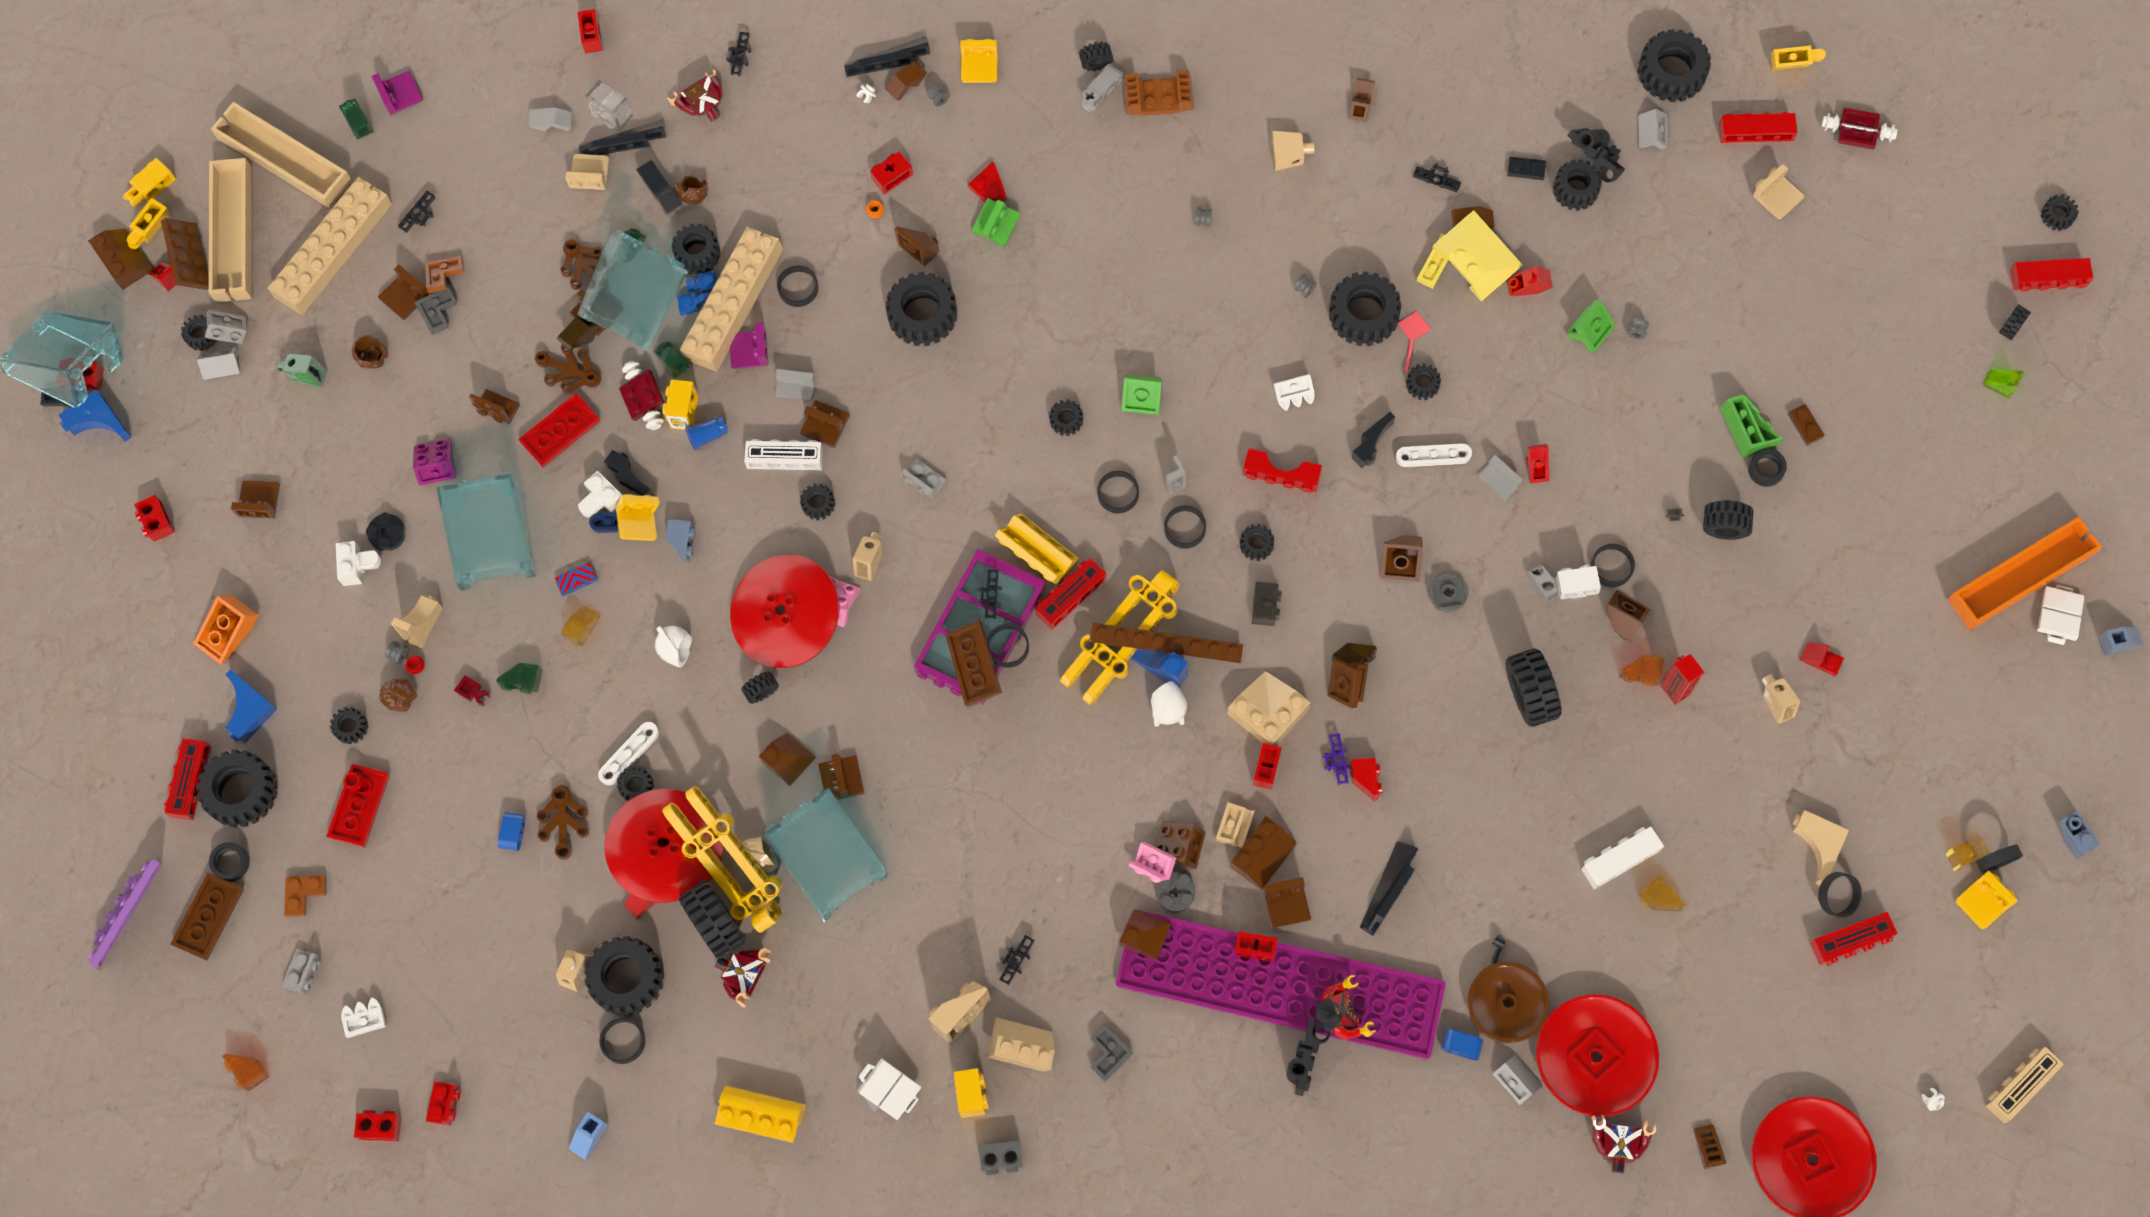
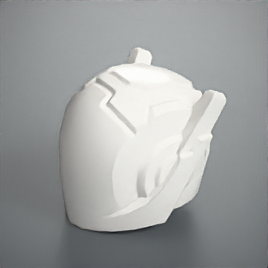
(673, 645)
(1168, 704)

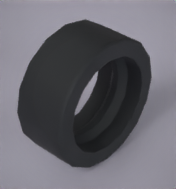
(1774, 455)
(219, 851)

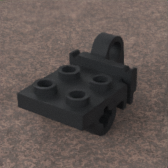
(1595, 146)
(1306, 1061)

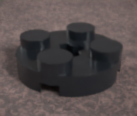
(378, 525)

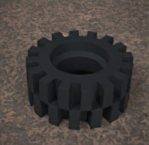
(1095, 56)
(2066, 205)
(2014, 322)
(190, 328)
(1420, 391)
(1061, 427)
(817, 491)
(1261, 532)
(760, 687)
(341, 717)
(630, 774)

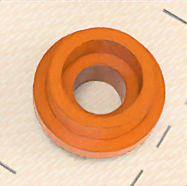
(875, 205)

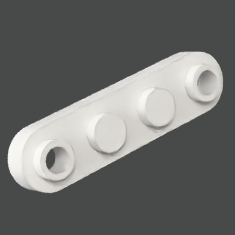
(1433, 455)
(628, 753)

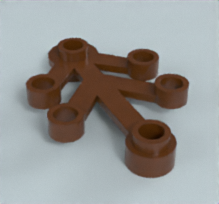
(582, 263)
(569, 370)
(561, 819)

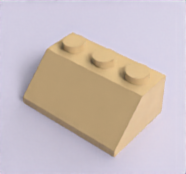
(1021, 1045)

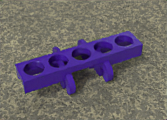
(1340, 752)

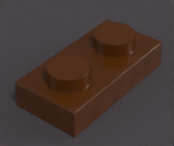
(1806, 424)

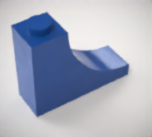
(91, 415)
(1164, 666)
(250, 710)

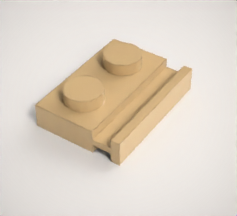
(1235, 825)

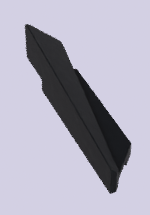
(890, 58)
(626, 140)
(1390, 886)

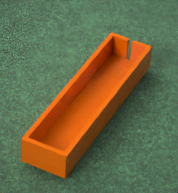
(2024, 573)

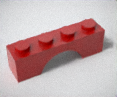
(1259, 467)

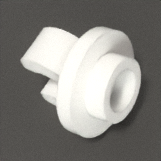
(869, 91)
(1934, 1102)

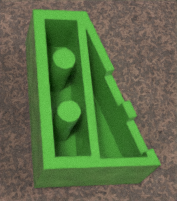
(1748, 427)

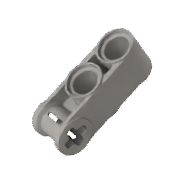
(1101, 87)

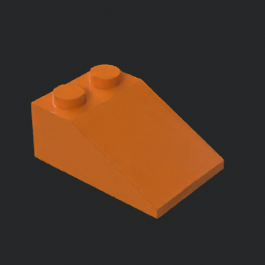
(225, 627)

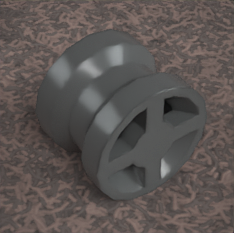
(938, 95)
(1203, 217)
(1305, 285)
(1638, 328)
(396, 652)

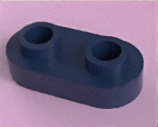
(609, 522)

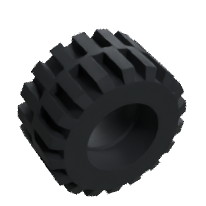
(1577, 198)
(696, 235)
(1728, 520)

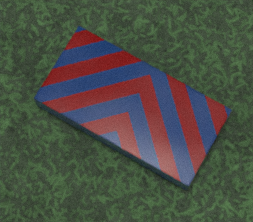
(575, 579)

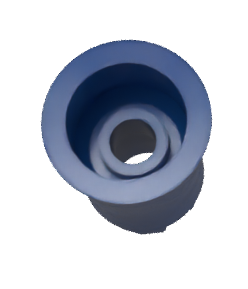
(706, 431)

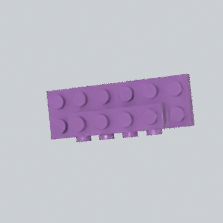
(120, 916)

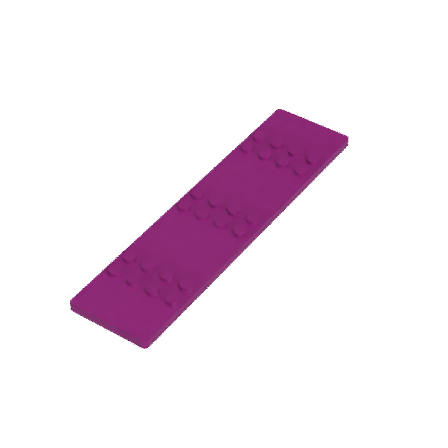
(1201, 971)

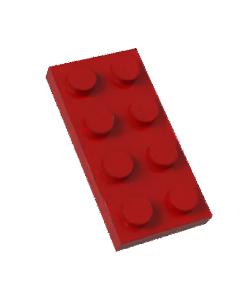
(559, 430)
(358, 808)

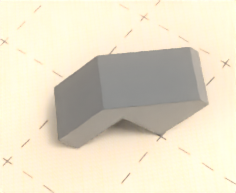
(544, 118)

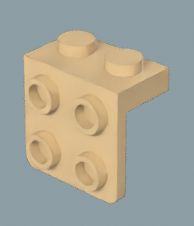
(588, 172)
(1777, 193)

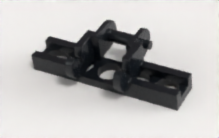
(739, 63)
(1441, 184)
(414, 220)
(990, 604)
(1016, 953)

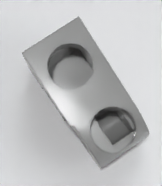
(1543, 584)

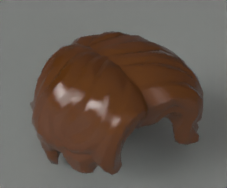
(691, 190)
(369, 352)
(397, 695)

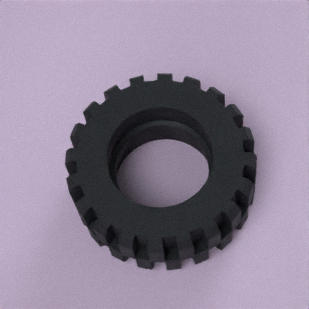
(1676, 45)
(921, 287)
(1365, 287)
(1533, 687)
(220, 772)
(712, 919)
(610, 954)

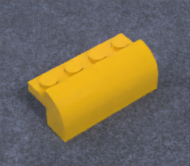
(1037, 548)
(759, 1114)

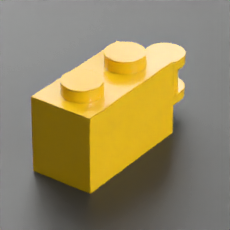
(1795, 57)
(149, 182)
(147, 223)

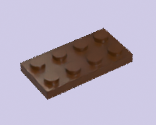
(185, 253)
(973, 663)
(207, 916)

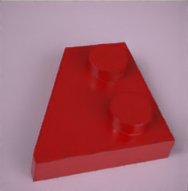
(988, 185)

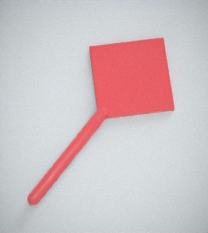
(1413, 327)

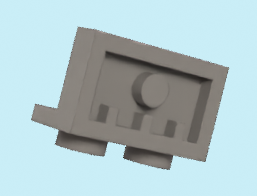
(225, 327)
(924, 479)
(301, 971)

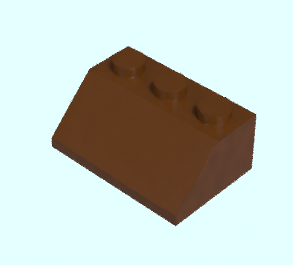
(121, 261)
(1263, 853)

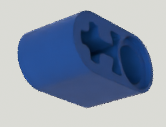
(511, 831)
(1462, 1044)

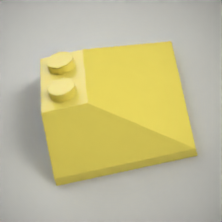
(1478, 255)

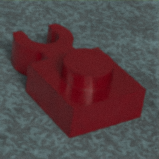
(470, 689)

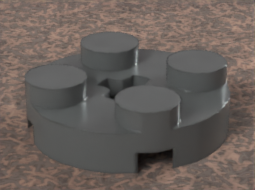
(1455, 584)
(1184, 899)

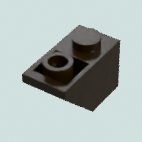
(578, 333)
(1356, 653)

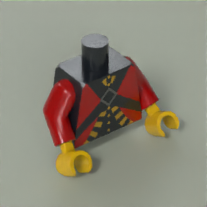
(1338, 1013)

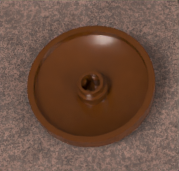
(1508, 1002)

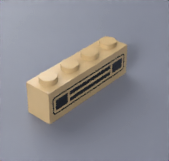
(2024, 1085)

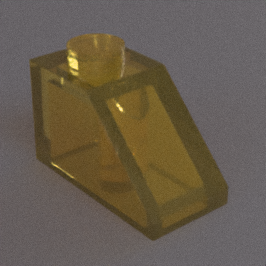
(580, 626)
(1967, 854)
(1661, 897)

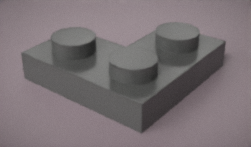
(431, 308)
(1114, 1053)

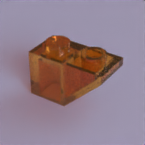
(1645, 670)
(246, 1070)

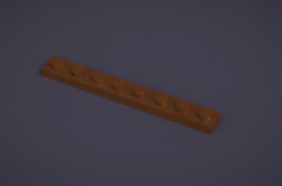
(1165, 642)

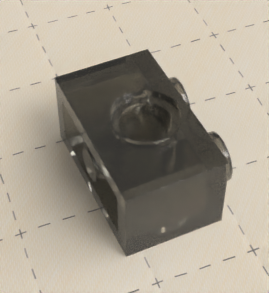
(1266, 615)

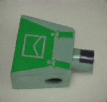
(303, 369)

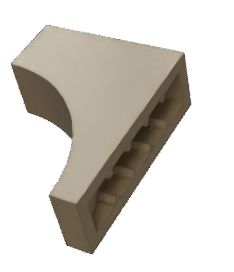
(419, 622)
(1824, 839)

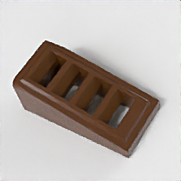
(1718, 1149)

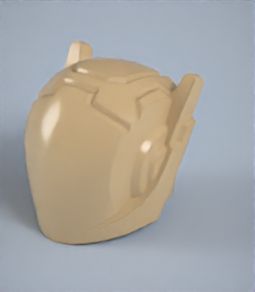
(761, 853)

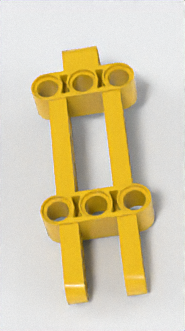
(1165, 587)
(765, 911)

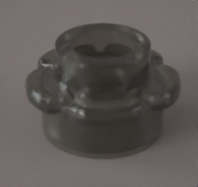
(1674, 514)

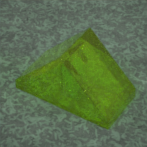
(2003, 381)

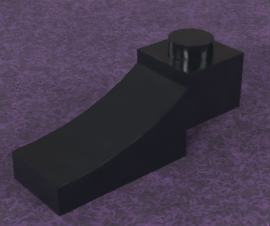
(659, 187)
(1366, 452)
(619, 463)

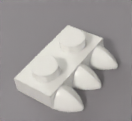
(1294, 390)
(363, 1019)

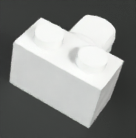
(602, 496)
(353, 562)
(1578, 582)

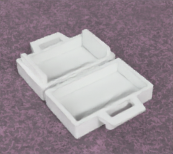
(2060, 613)
(889, 1088)

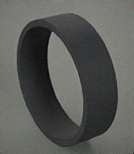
(799, 303)
(1118, 474)
(1181, 509)
(1624, 550)
(1012, 627)
(1999, 858)
(1823, 892)
(608, 1026)

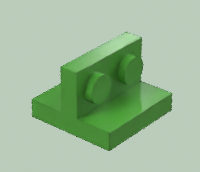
(996, 222)
(1592, 326)
(1141, 394)

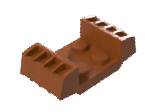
(1158, 95)

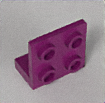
(397, 92)
(749, 348)
(433, 462)

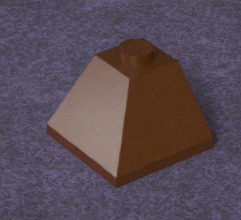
(917, 244)
(1402, 558)
(1626, 615)
(786, 758)
(1144, 934)

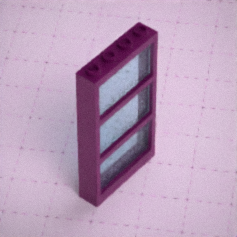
(1018, 600)

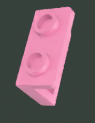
(1153, 863)

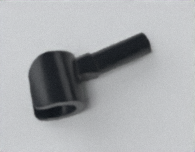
(1499, 942)

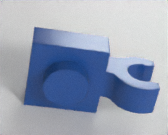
(705, 282)
(689, 303)

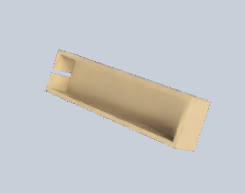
(282, 155)
(230, 230)
(330, 246)
(731, 299)

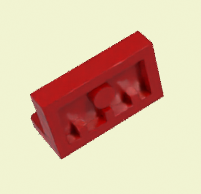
(442, 1103)

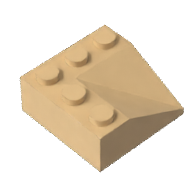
(1268, 709)
(955, 1015)

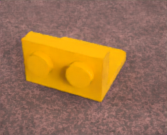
(979, 61)
(636, 517)
(1986, 900)

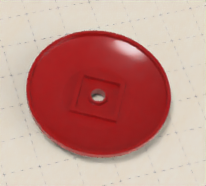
(808, 618)
(637, 859)
(1622, 1039)
(1843, 1154)

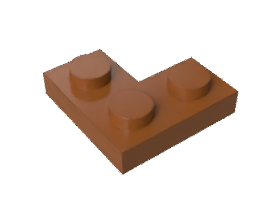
(438, 270)
(297, 891)

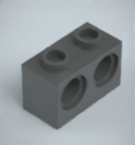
(1000, 1150)

